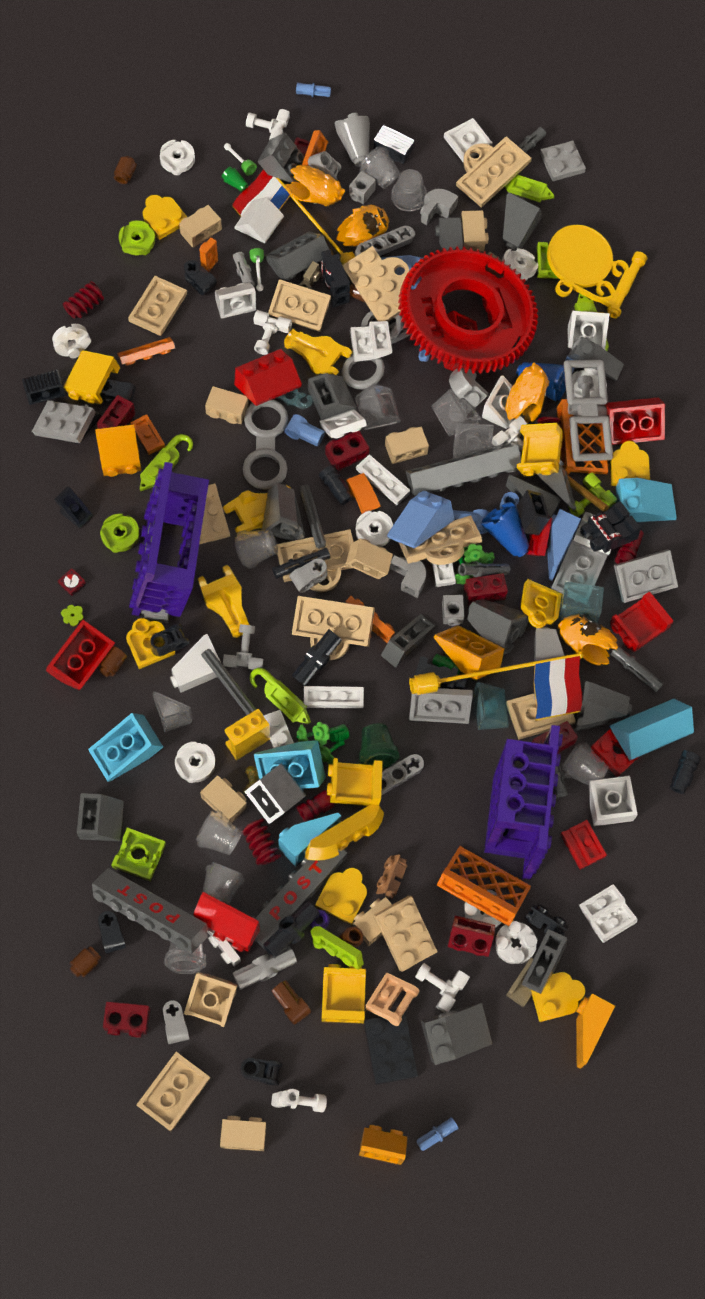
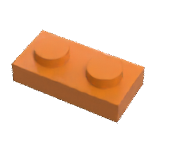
(208, 254)
(148, 434)

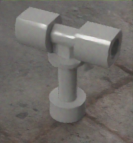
(584, 383)
(244, 658)

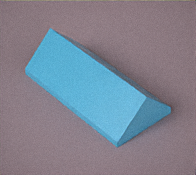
(654, 728)

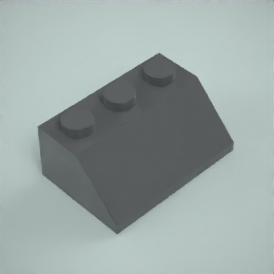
(297, 255)

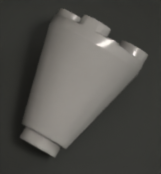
(355, 136)

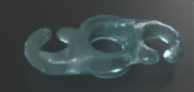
(296, 400)

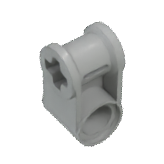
(325, 163)
(307, 576)
(175, 1026)

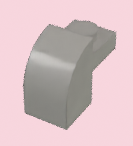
(440, 202)
(465, 386)
(414, 575)

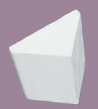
(260, 219)
(588, 325)
(495, 405)

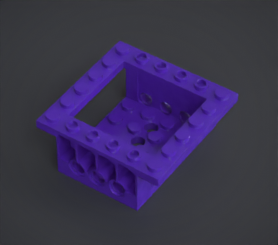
(176, 501)
(524, 800)

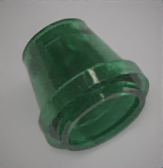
(378, 746)

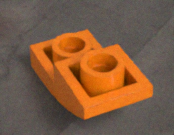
(363, 492)

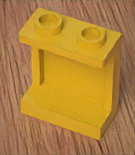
(90, 376)
(540, 449)
(247, 734)
(355, 783)
(343, 994)

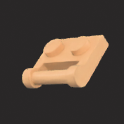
(386, 995)

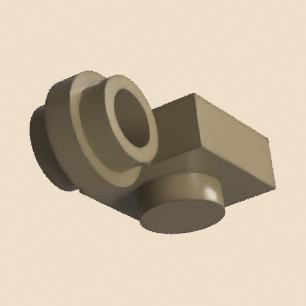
(312, 274)

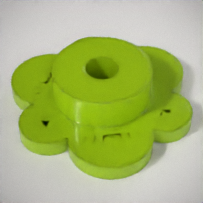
(71, 610)

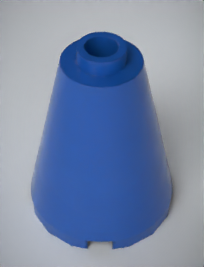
(555, 375)
(507, 529)

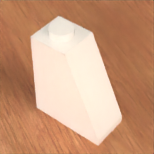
(192, 668)

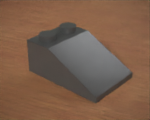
(456, 1033)

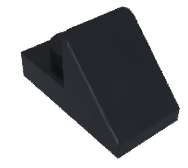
(73, 507)

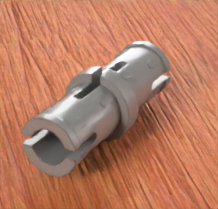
(243, 269)

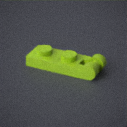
(336, 947)

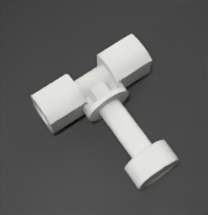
(275, 126)
(270, 326)
(511, 434)
(448, 989)
(291, 1098)

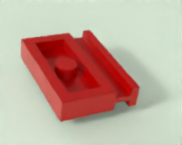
(537, 543)
(583, 844)

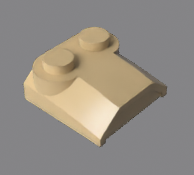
(211, 998)

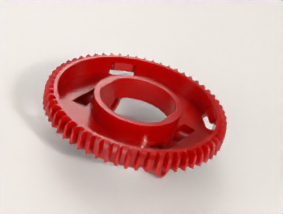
(505, 299)

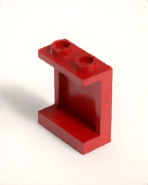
(641, 622)

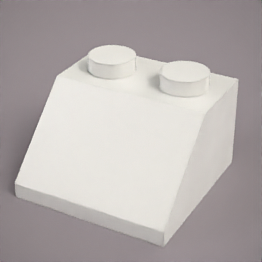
(236, 300)
(612, 801)

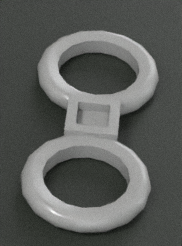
(378, 361)
(265, 445)

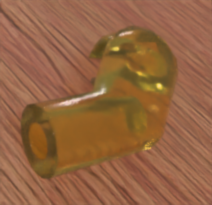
(253, 777)

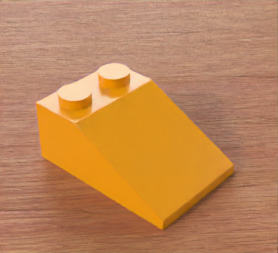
(118, 450)
(470, 651)
(590, 1024)
(383, 1145)

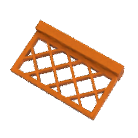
(566, 454)
(478, 895)

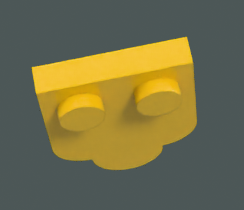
(162, 215)
(629, 463)
(540, 604)
(139, 642)
(343, 895)
(558, 997)

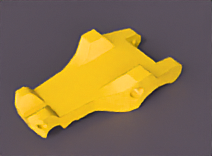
(318, 352)
(249, 508)
(225, 599)

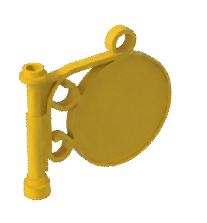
(584, 259)

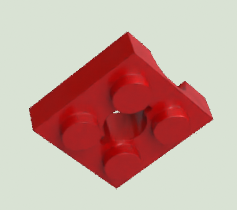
(604, 749)

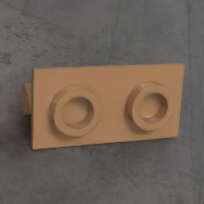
(394, 868)

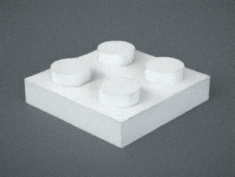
(465, 136)
(343, 423)

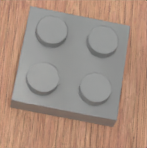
(562, 161)

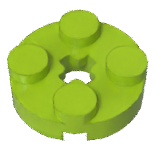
(137, 247)
(119, 543)

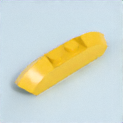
(338, 837)

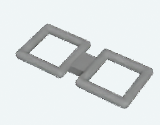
(588, 410)

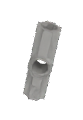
(264, 968)

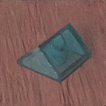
(581, 599)
(490, 707)

